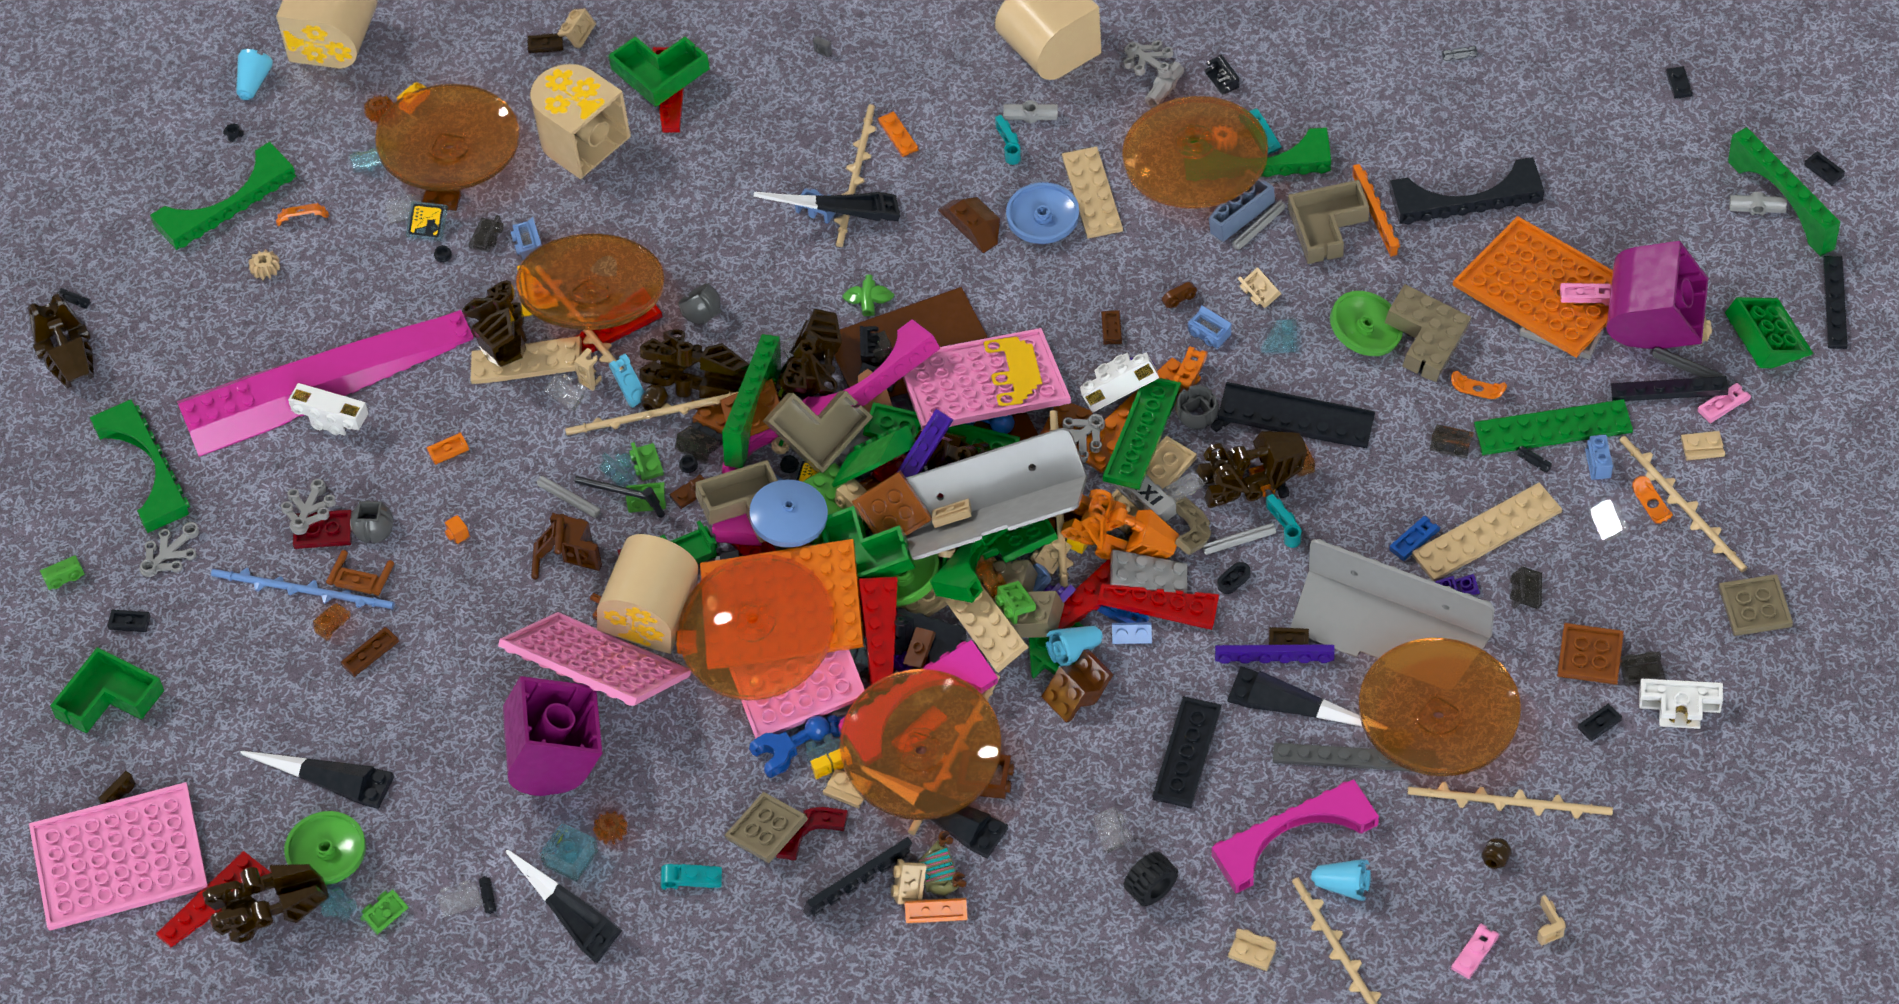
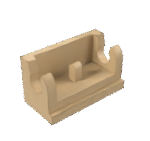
(585, 369)

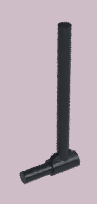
(648, 493)

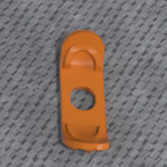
(315, 208)
(1466, 386)
(1645, 492)

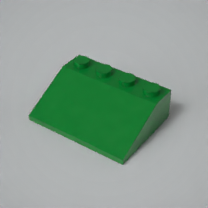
(1767, 331)
(875, 453)

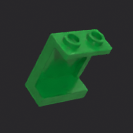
(698, 543)

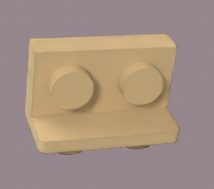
(577, 27)
(1048, 557)
(908, 881)
(1252, 949)

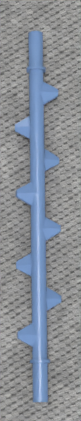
(311, 588)

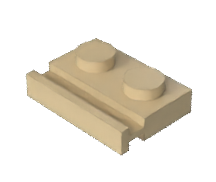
(1702, 445)
(951, 513)
(842, 790)

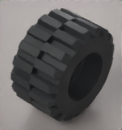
(1151, 878)

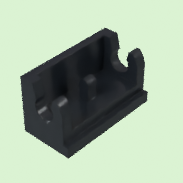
(1222, 75)
(868, 343)

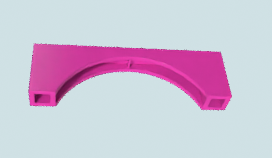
(912, 348)
(738, 529)
(966, 664)
(1341, 806)

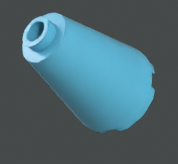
(251, 72)
(1068, 643)
(1344, 878)

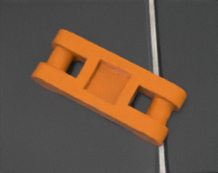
(1190, 368)

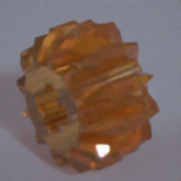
(377, 107)
(610, 827)

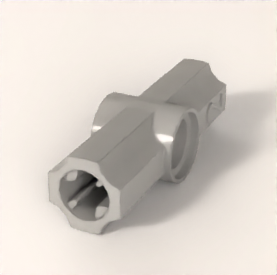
(1163, 87)
(1030, 111)
(1758, 203)

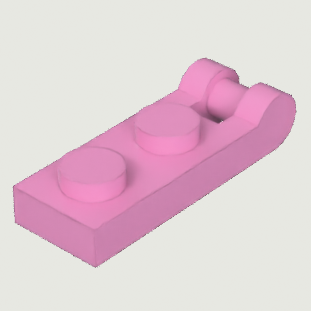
(1585, 293)
(1720, 405)
(1474, 951)

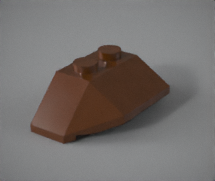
(974, 221)

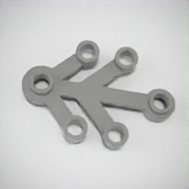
(1137, 50)
(1093, 424)
(300, 524)
(168, 552)

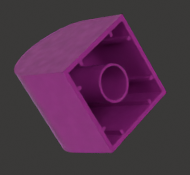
(1657, 297)
(550, 735)

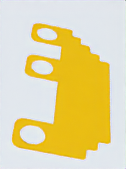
(1022, 369)

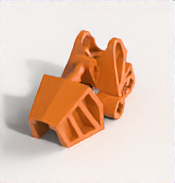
(1101, 514)

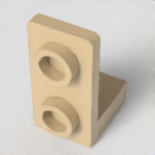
(1550, 932)

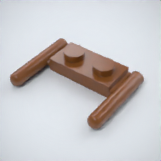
(358, 580)

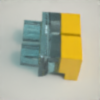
(825, 756)

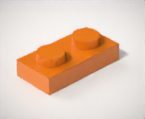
(447, 448)

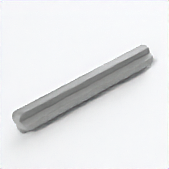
(1258, 225)
(568, 496)
(1239, 538)

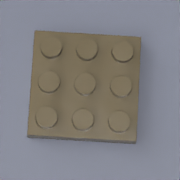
(1755, 605)
(766, 827)

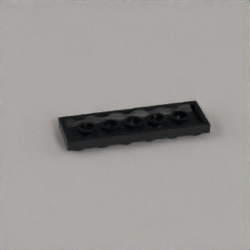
(1187, 752)
(864, 874)

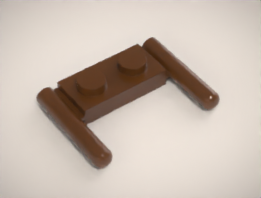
(545, 543)

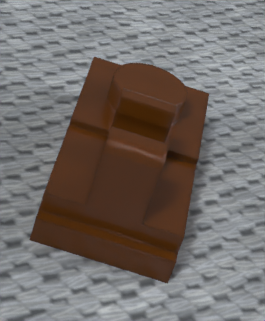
(687, 493)

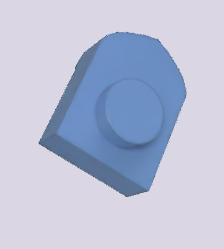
(1043, 577)

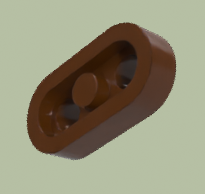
(1179, 294)

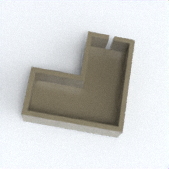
(1320, 214)
(1434, 326)
(818, 437)
(732, 492)
(1048, 603)

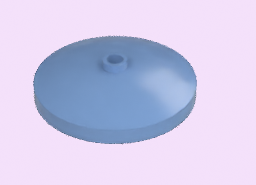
(1042, 213)
(788, 513)

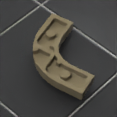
(1199, 527)

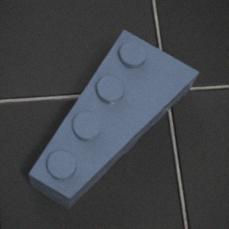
(1236, 213)

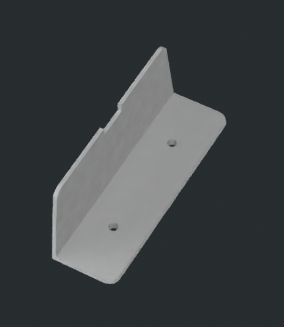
(1000, 490)
(1378, 607)

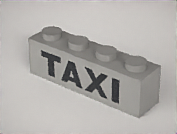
(1150, 498)

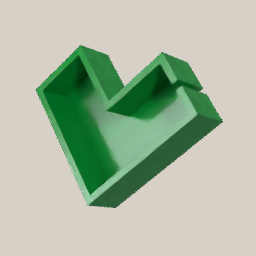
(658, 75)
(876, 555)
(105, 682)

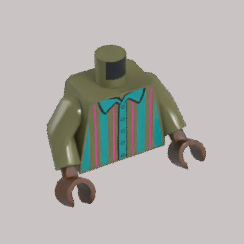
(940, 871)

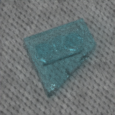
(1282, 338)

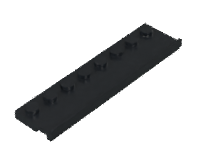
(1296, 415)

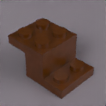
(578, 543)
(1077, 685)

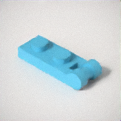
(627, 380)

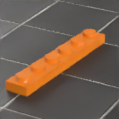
(1379, 216)

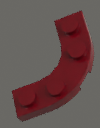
(817, 819)

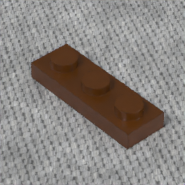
(369, 651)

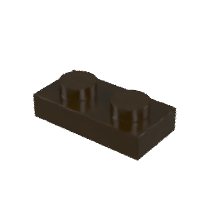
(544, 43)
(1288, 636)
(119, 788)

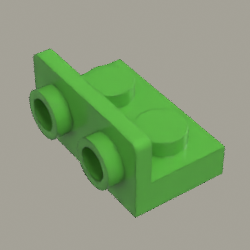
(647, 461)
(638, 505)
(62, 572)
(1014, 601)
(384, 912)

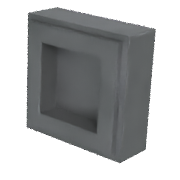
(822, 46)

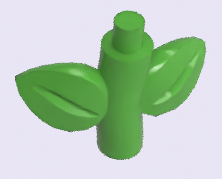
(868, 295)

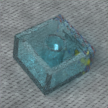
(569, 852)

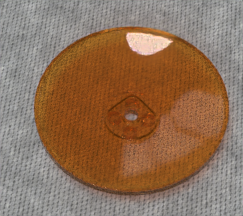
(424, 122)
(1201, 173)
(590, 281)
(764, 656)
(1441, 677)
(915, 712)

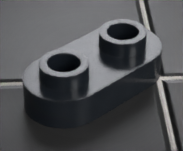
(1231, 577)

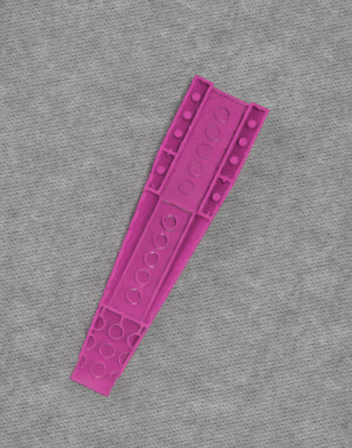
(261, 399)

